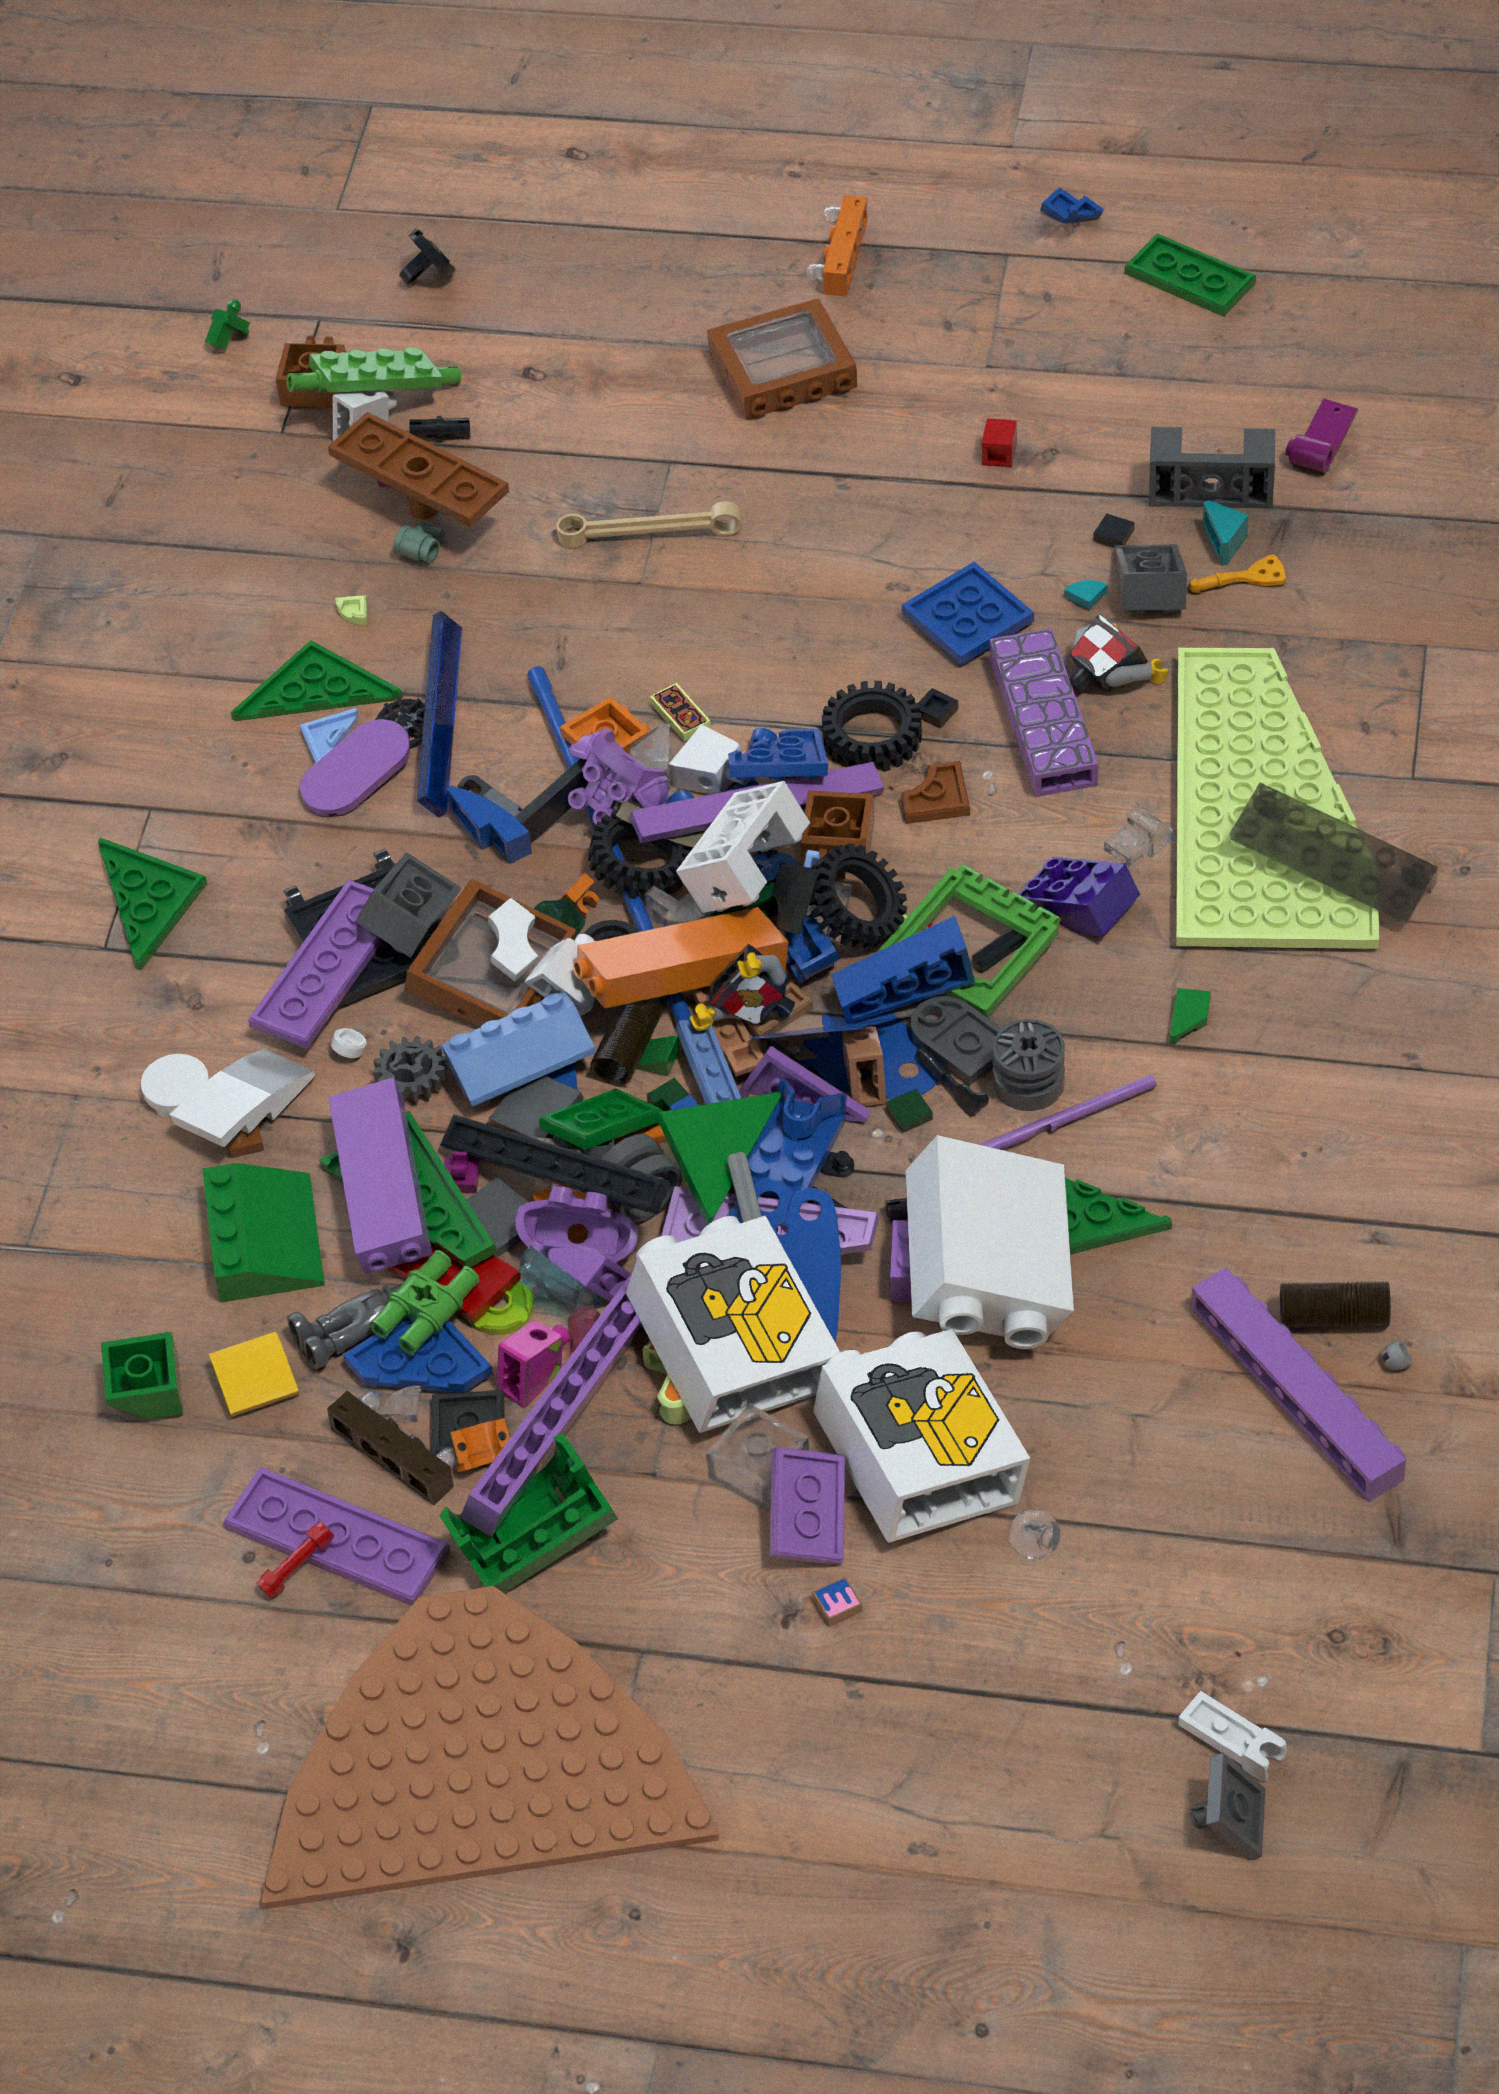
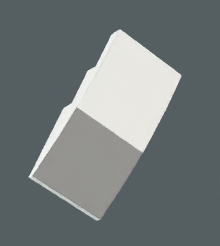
(241, 1096)

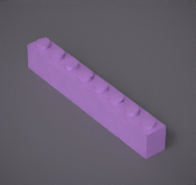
(1299, 1384)

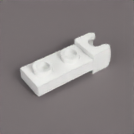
(1233, 1735)

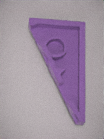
(807, 1085)

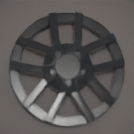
(407, 717)

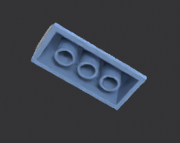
(517, 1048)

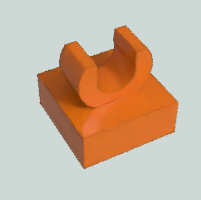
(578, 893)

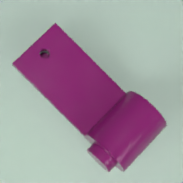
(1323, 437)

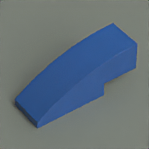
(489, 824)

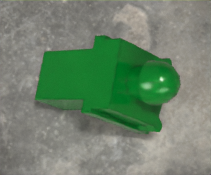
(224, 323)

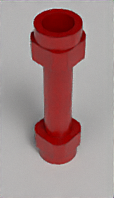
(272, 1582)

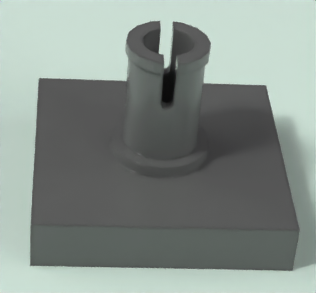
(1233, 1807)

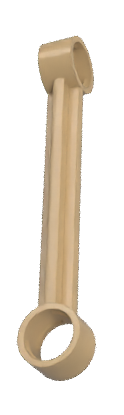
(650, 524)

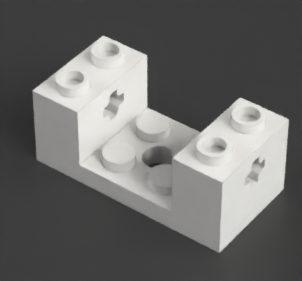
(720, 867)

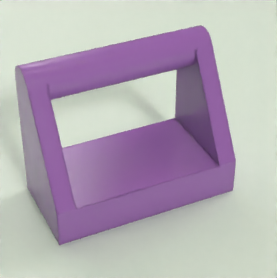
(591, 1270)

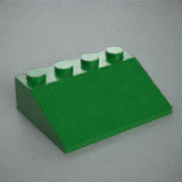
(261, 1230)

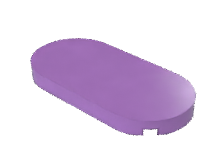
(355, 767)

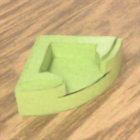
(353, 609)

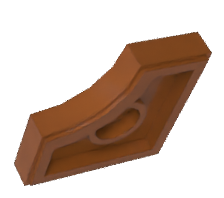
(938, 796)

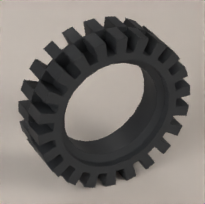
(872, 699)
(627, 876)
(879, 882)

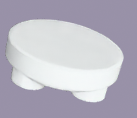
(171, 1081)

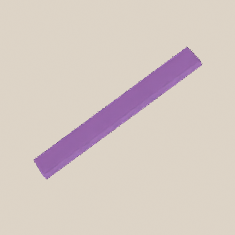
(699, 812)

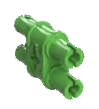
(424, 1302)

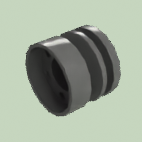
(1028, 1065)

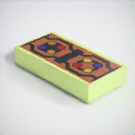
(679, 710)

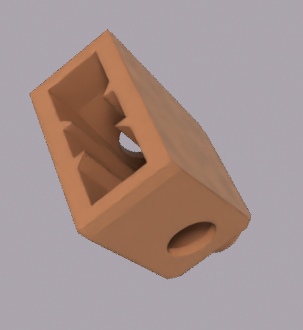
(861, 1052)

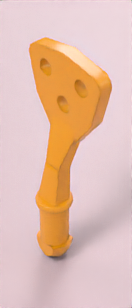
(1270, 565)

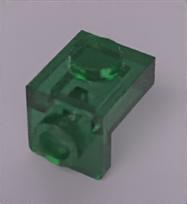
(562, 911)

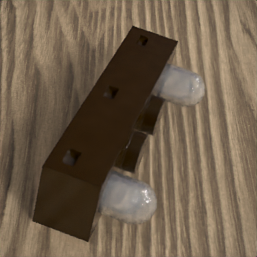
(391, 1447)

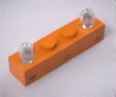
(845, 244)

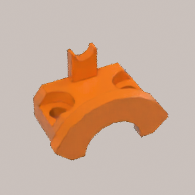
(481, 1443)

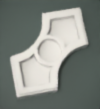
(511, 926)

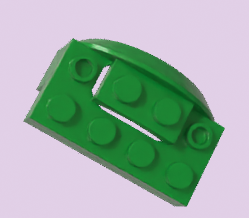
(538, 1524)

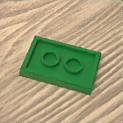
(600, 1119)

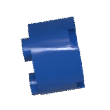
(809, 950)

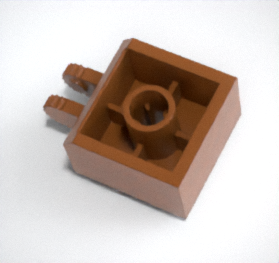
(296, 360)
(837, 820)

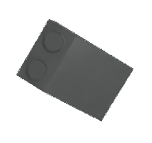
(1151, 578)
(407, 904)

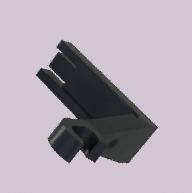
(543, 809)

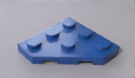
(792, 754)
(440, 1364)

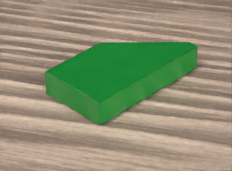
(1189, 1012)

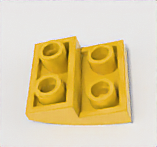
(253, 1374)

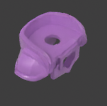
(614, 776)
(547, 1223)

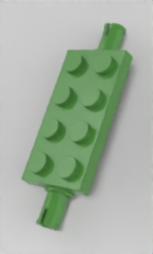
(372, 371)

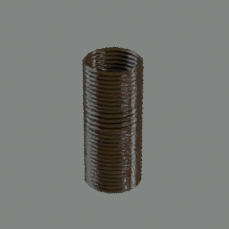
(627, 1040)
(1331, 1306)

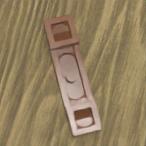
(739, 1051)

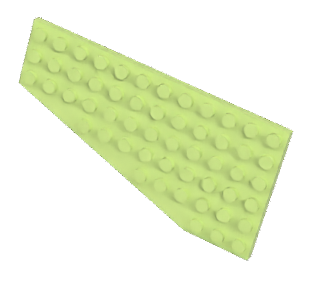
(1233, 732)

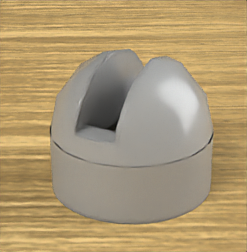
(1396, 1356)

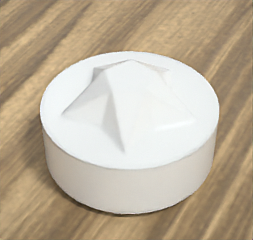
(348, 1043)

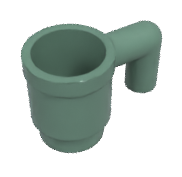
(419, 542)

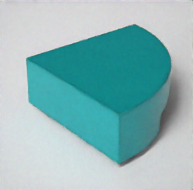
(1086, 592)

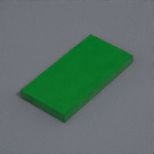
(1190, 274)

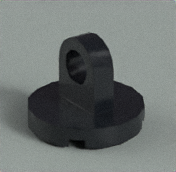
(429, 255)

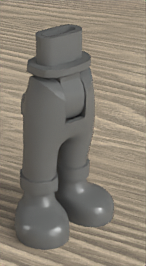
(339, 1328)

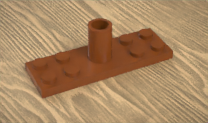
(420, 470)

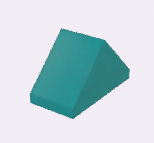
(1225, 529)

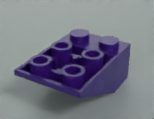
(1083, 893)

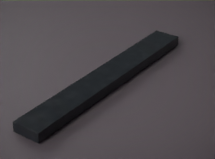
(556, 1164)

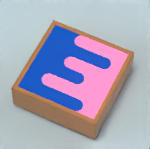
(837, 1601)

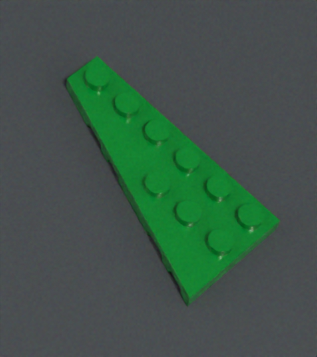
(448, 1215)

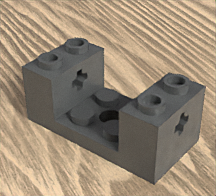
(1180, 477)

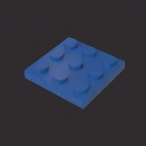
(967, 612)

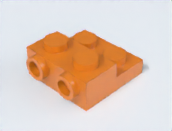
(606, 715)

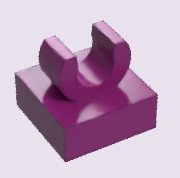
(464, 1171)

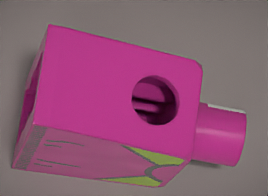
(530, 1361)

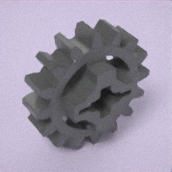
(413, 1065)

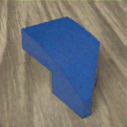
(1068, 209)

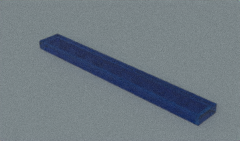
(439, 714)

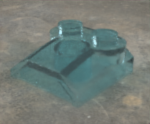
(547, 1278)

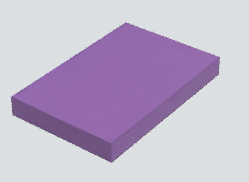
(807, 1506)

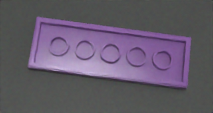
(319, 971)
(365, 1545)

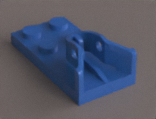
(797, 1139)

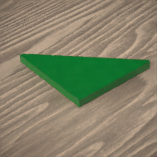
(314, 682)
(148, 895)
(706, 1137)
(1104, 1220)

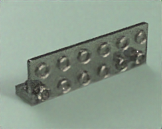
(1334, 853)

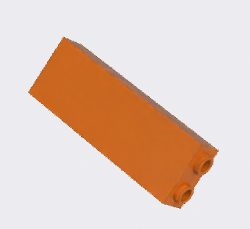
(673, 956)

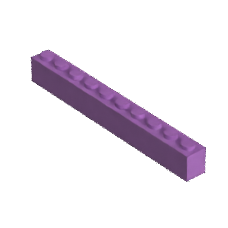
(552, 1414)

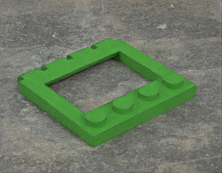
(990, 899)

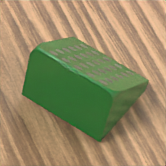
(660, 1055)

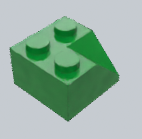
(143, 1375)

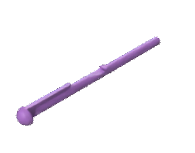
(1070, 1114)

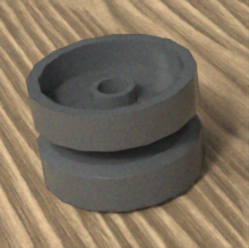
(645, 1155)

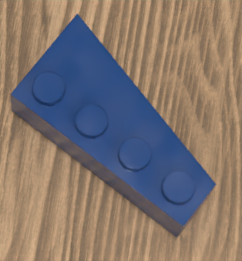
(905, 972)

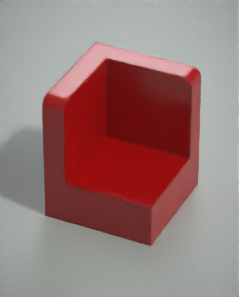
(999, 442)

